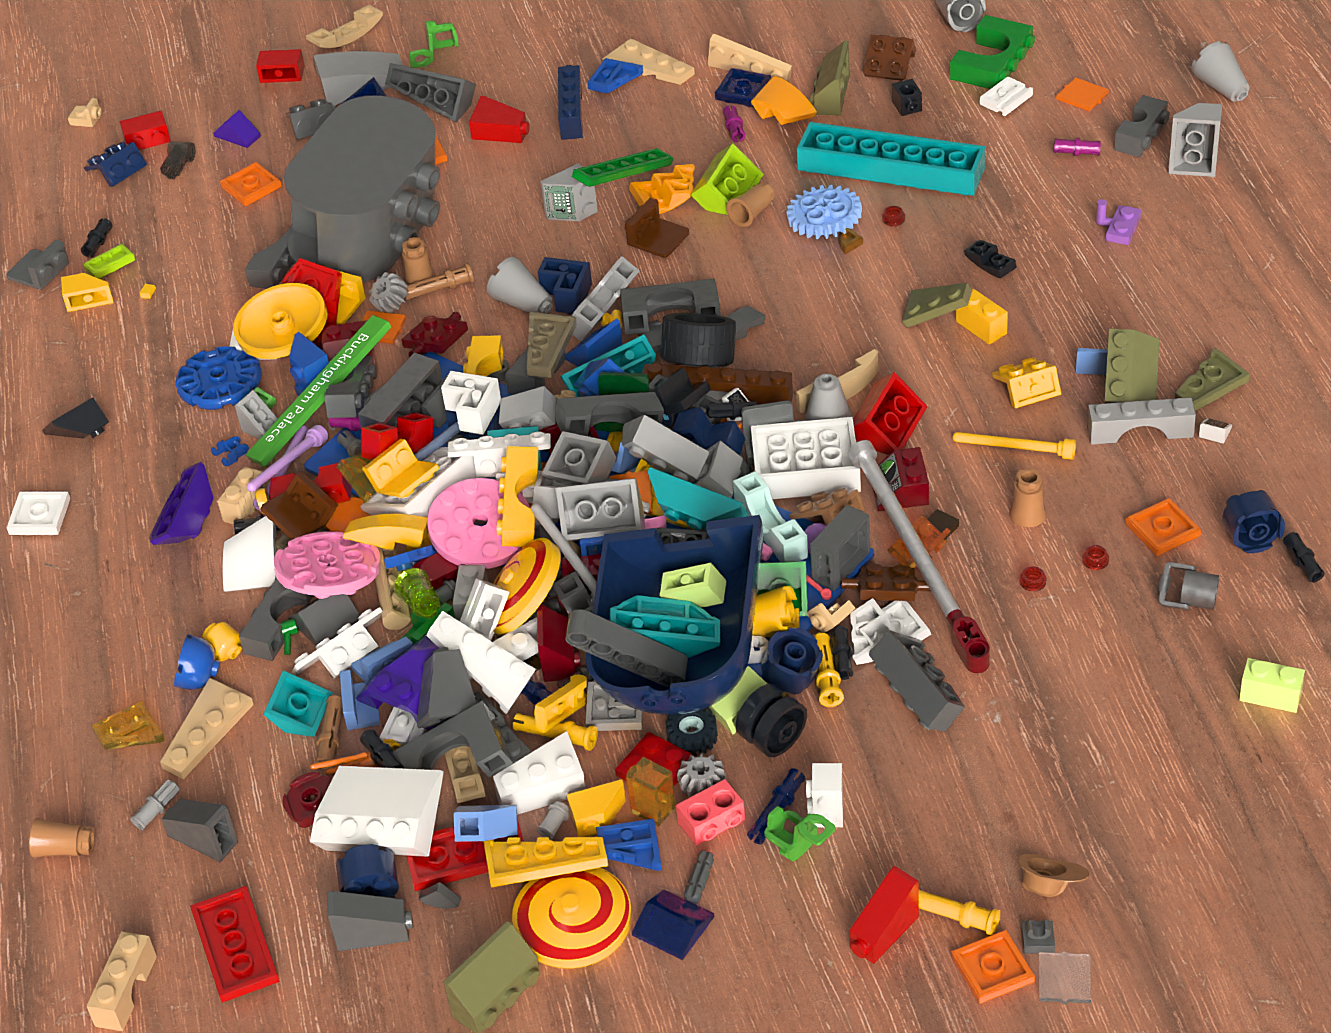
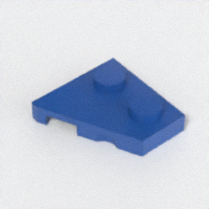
(613, 74)
(410, 558)
(632, 843)

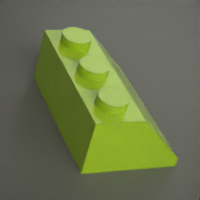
(725, 179)

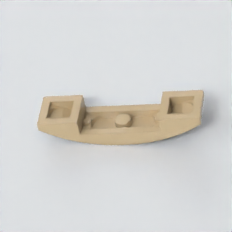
(363, 22)
(851, 382)
(464, 774)

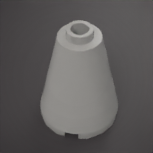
(962, 14)
(1221, 71)
(518, 288)
(827, 399)

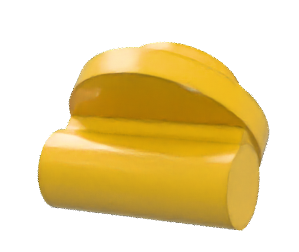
(608, 318)

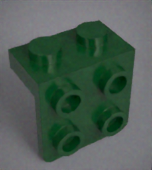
(620, 383)

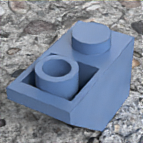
(485, 822)

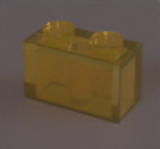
(650, 791)

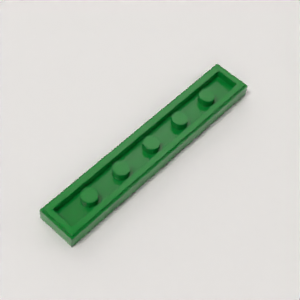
(622, 167)

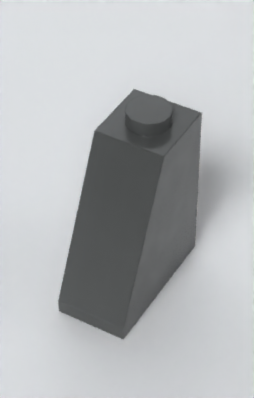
(444, 688)
(201, 827)
(367, 920)

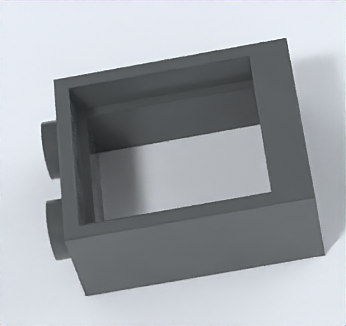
(840, 547)

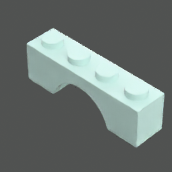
(783, 537)

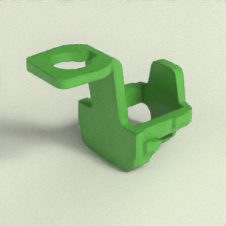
(432, 29)
(804, 832)

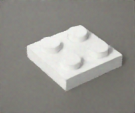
(38, 513)

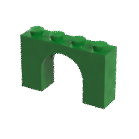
(989, 70)

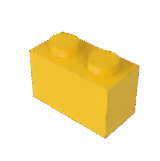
(983, 318)

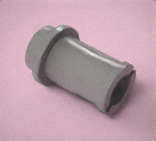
(557, 814)

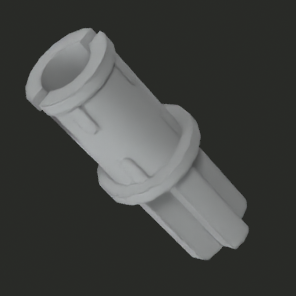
(155, 804)

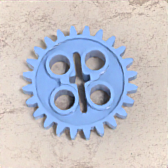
(824, 211)

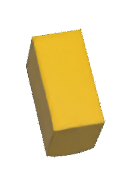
(147, 291)

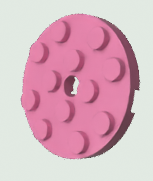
(453, 529)
(306, 560)

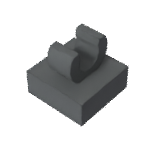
(1038, 936)

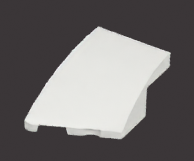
(250, 557)
(872, 623)

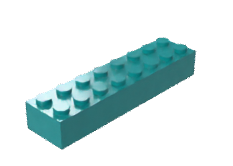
(891, 158)

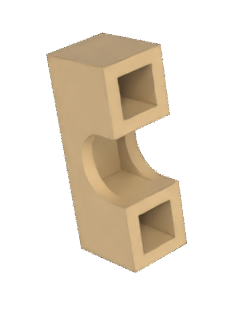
(111, 999)

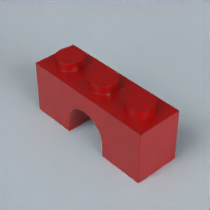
(413, 427)
(328, 479)

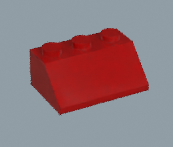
(888, 414)

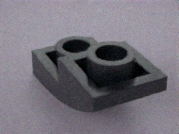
(988, 259)

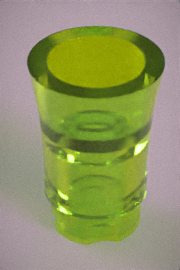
(417, 592)

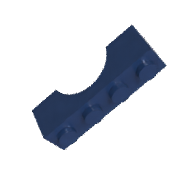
(570, 102)

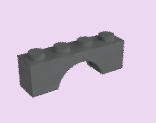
(348, 397)
(581, 413)
(262, 634)

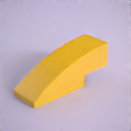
(388, 530)

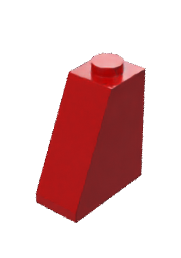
(497, 122)
(886, 915)

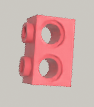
(710, 812)

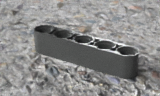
(625, 648)

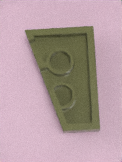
(934, 302)
(1213, 380)

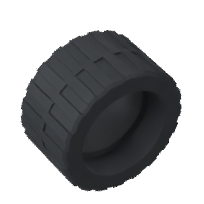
(698, 339)

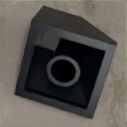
(79, 422)

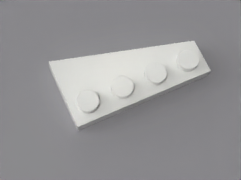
(491, 666)

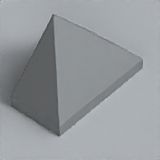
(254, 415)

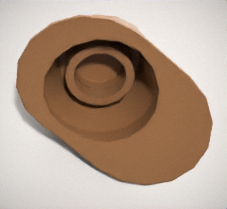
(1049, 876)

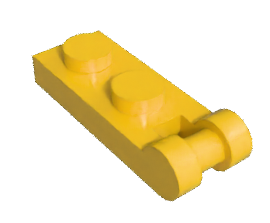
(561, 704)

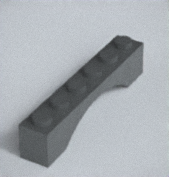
(270, 265)

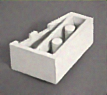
(541, 777)

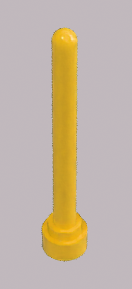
(1063, 448)

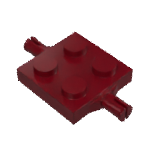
(435, 334)

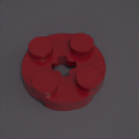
(297, 798)

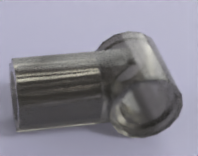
(177, 155)

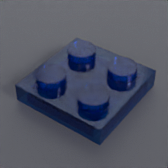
(741, 86)

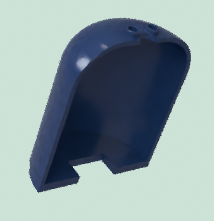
(635, 564)

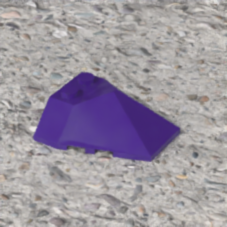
(400, 680)

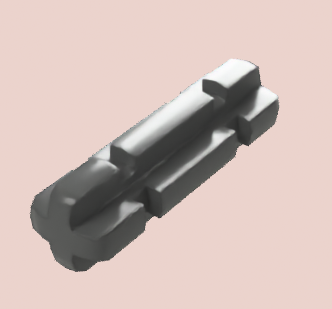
(699, 876)

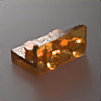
(930, 537)

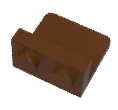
(888, 57)
(651, 233)
(301, 508)

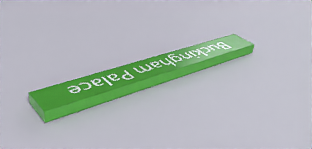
(313, 395)

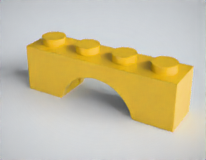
(484, 355)
(520, 472)

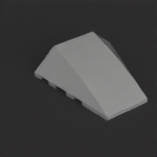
(348, 71)

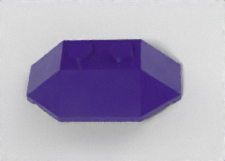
(184, 508)

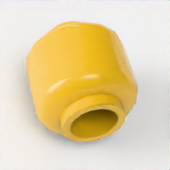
(224, 640)

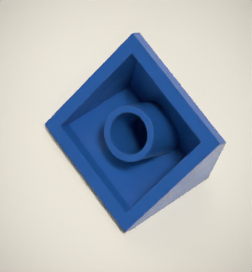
(596, 344)

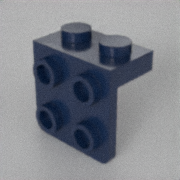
(117, 162)

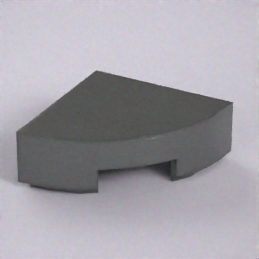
(440, 897)

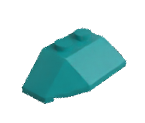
(629, 357)
(691, 502)
(669, 622)

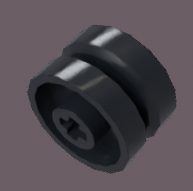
(771, 720)

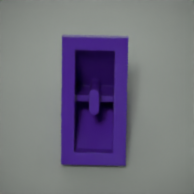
(238, 130)

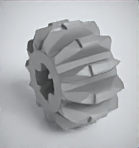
(388, 292)
(699, 774)

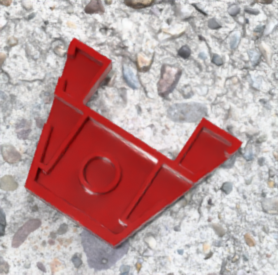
(322, 279)

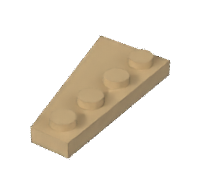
(729, 54)
(653, 62)
(205, 725)

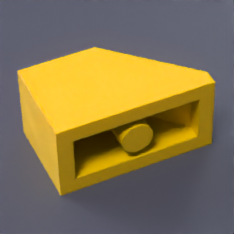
(84, 292)
(595, 807)

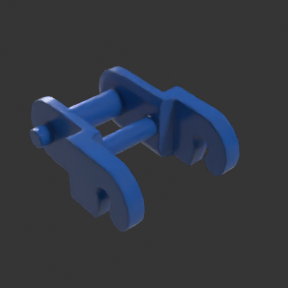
(228, 445)

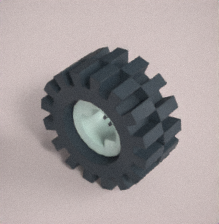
(692, 741)

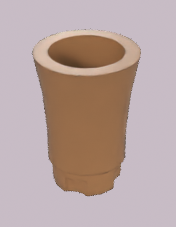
(750, 204)
(416, 261)
(1028, 499)
(60, 839)

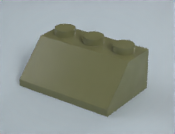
(832, 81)
(1131, 366)
(491, 979)

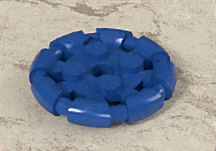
(199, 377)

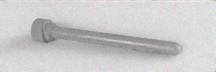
(565, 548)

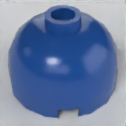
(196, 663)

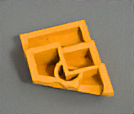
(783, 101)
(667, 188)

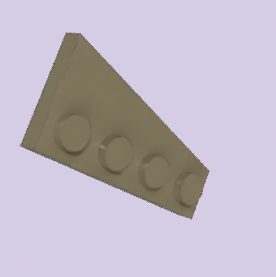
(547, 342)

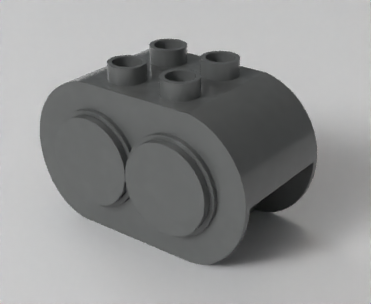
(363, 186)

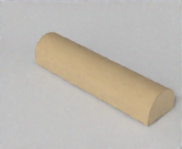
(395, 611)

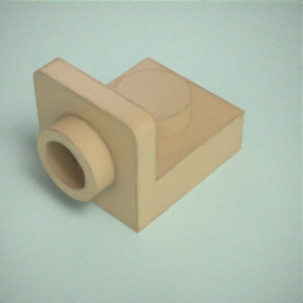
(85, 115)
(826, 619)

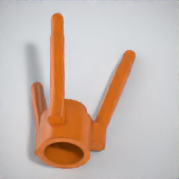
(360, 760)

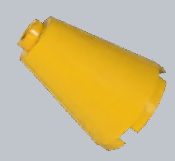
(775, 612)

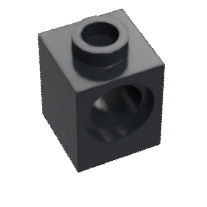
(907, 97)

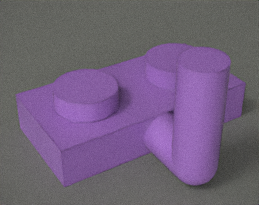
(1121, 225)

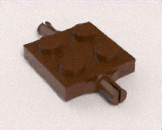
(886, 583)

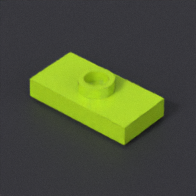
(109, 261)

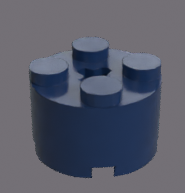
(1253, 521)
(791, 660)
(368, 871)

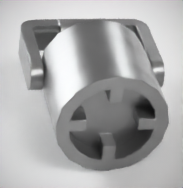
(1198, 588)

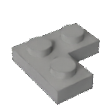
(608, 714)

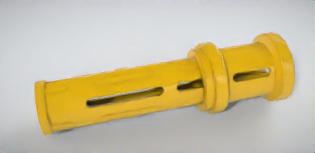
(828, 678)
(578, 734)
(966, 913)

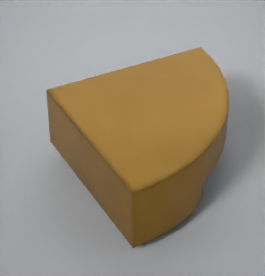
(850, 240)

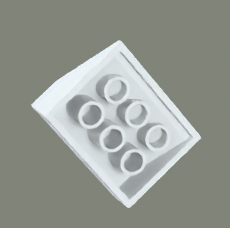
(805, 457)
(450, 471)
(379, 808)

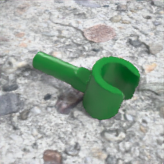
(288, 628)

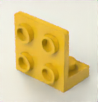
(350, 296)
(1029, 381)
(398, 471)

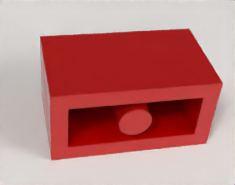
(280, 66)
(146, 130)

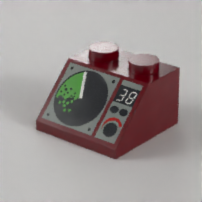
(906, 476)

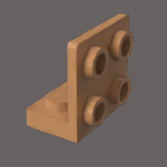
(828, 504)

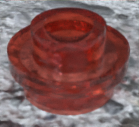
(893, 216)
(1095, 557)
(1033, 579)

